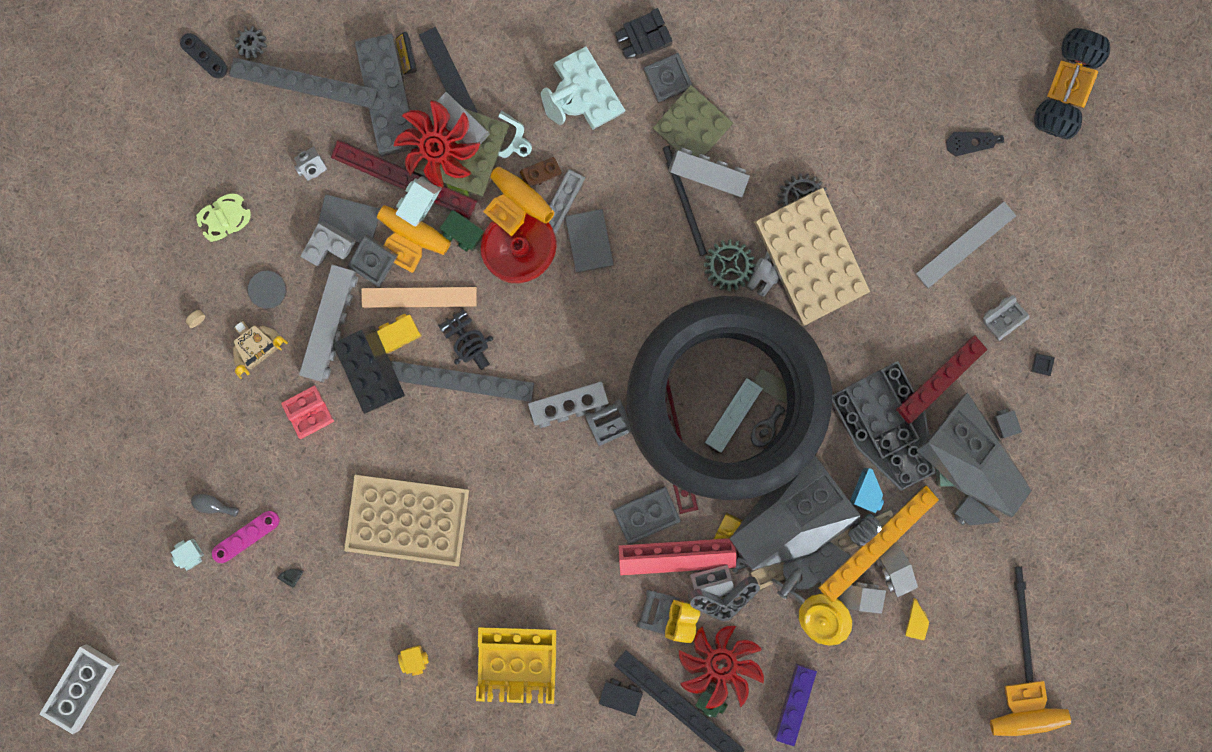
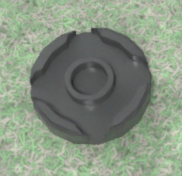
(267, 289)

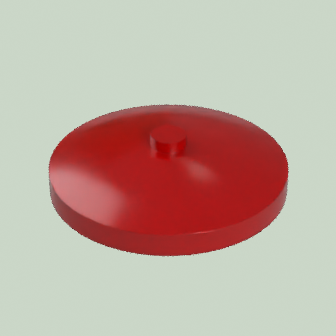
(523, 254)

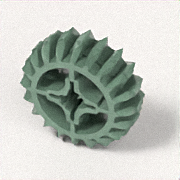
(721, 259)

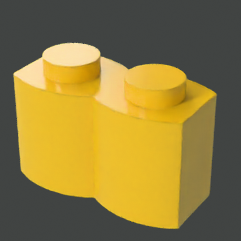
(682, 622)

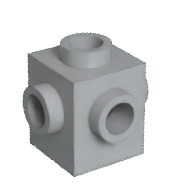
(309, 164)

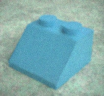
(867, 492)

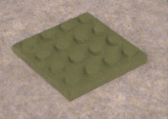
(481, 163)

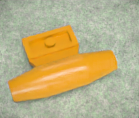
(516, 201)
(410, 239)
(1029, 712)

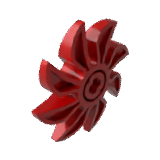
(430, 135)
(722, 676)

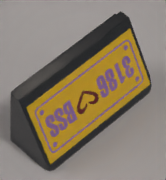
(406, 53)

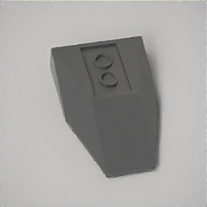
(878, 428)
(975, 459)
(795, 519)

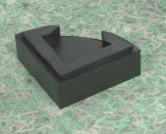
(290, 577)

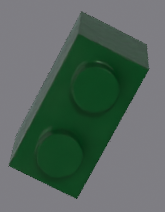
(462, 231)

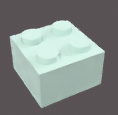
(417, 201)

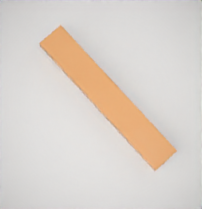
(419, 297)

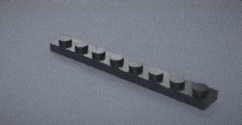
(676, 704)

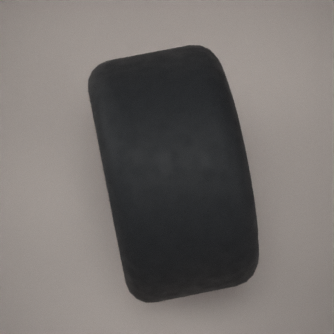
(805, 382)

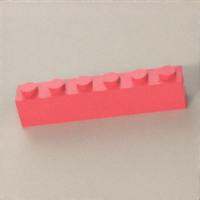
(676, 556)

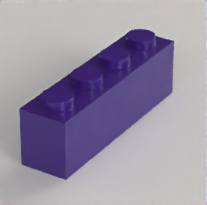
(795, 704)

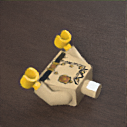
(254, 346)

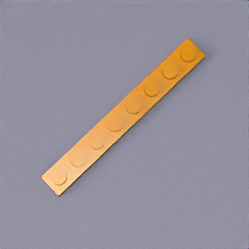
(871, 551)

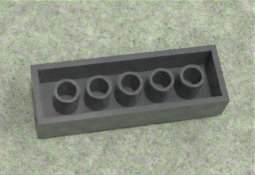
(383, 72)

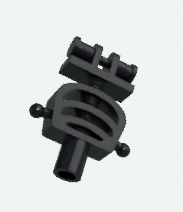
(477, 355)

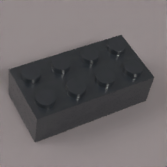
(368, 369)

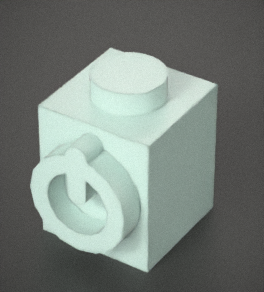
(187, 554)

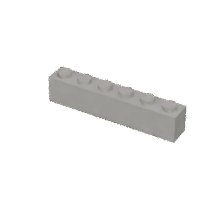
(328, 323)

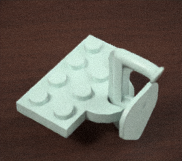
(584, 88)

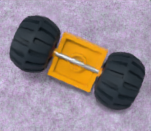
(1072, 83)

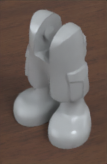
(765, 271)

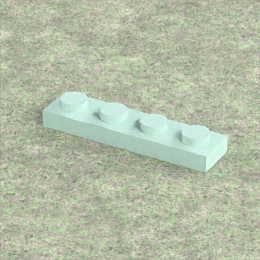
(733, 415)

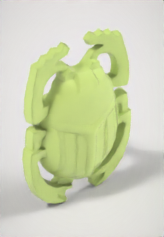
(224, 216)

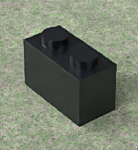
(621, 697)

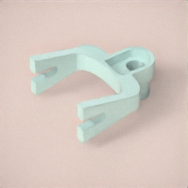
(518, 140)

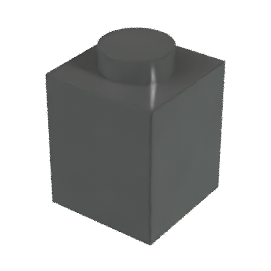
(1007, 423)

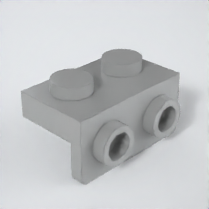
(1005, 317)

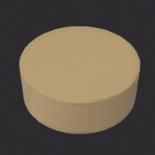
(195, 318)

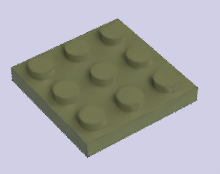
(693, 123)

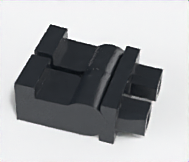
(644, 35)

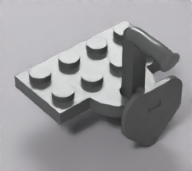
(813, 568)

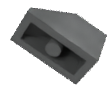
(973, 513)

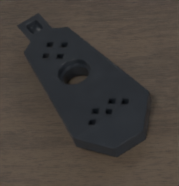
(965, 142)

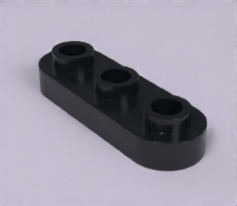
(207, 63)

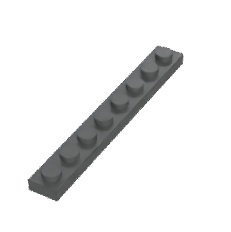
(303, 83)
(463, 381)

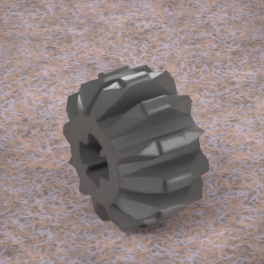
(257, 43)
(865, 530)

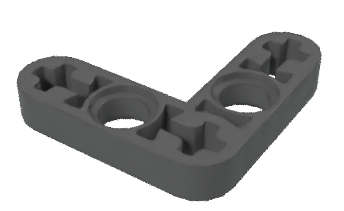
(746, 589)

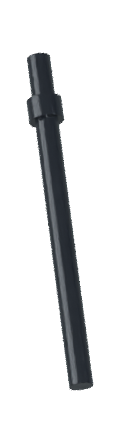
(685, 203)
(1020, 586)

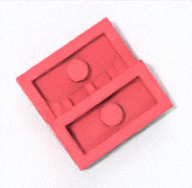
(307, 412)

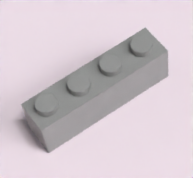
(709, 173)

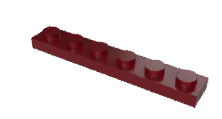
(941, 379)

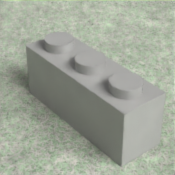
(475, 133)

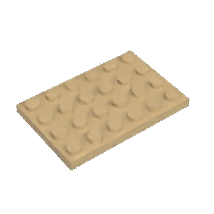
(812, 256)
(406, 520)

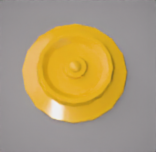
(825, 620)

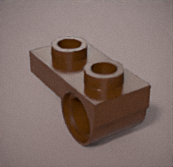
(541, 172)

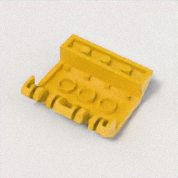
(516, 664)

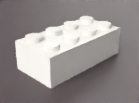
(79, 689)

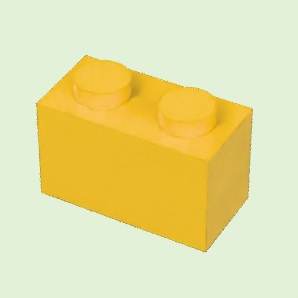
(398, 333)

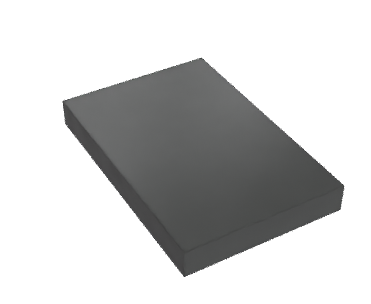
(349, 217)
(589, 241)
(647, 515)

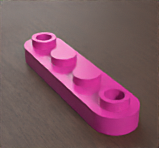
(245, 537)

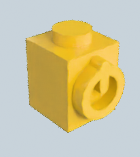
(413, 660)

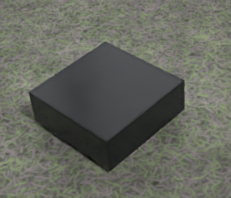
(1042, 364)

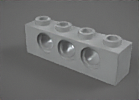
(538, 407)

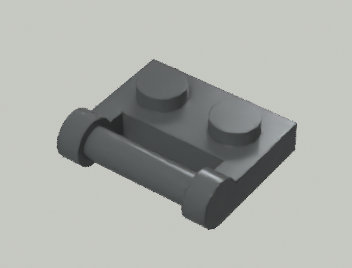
(611, 428)
(662, 612)

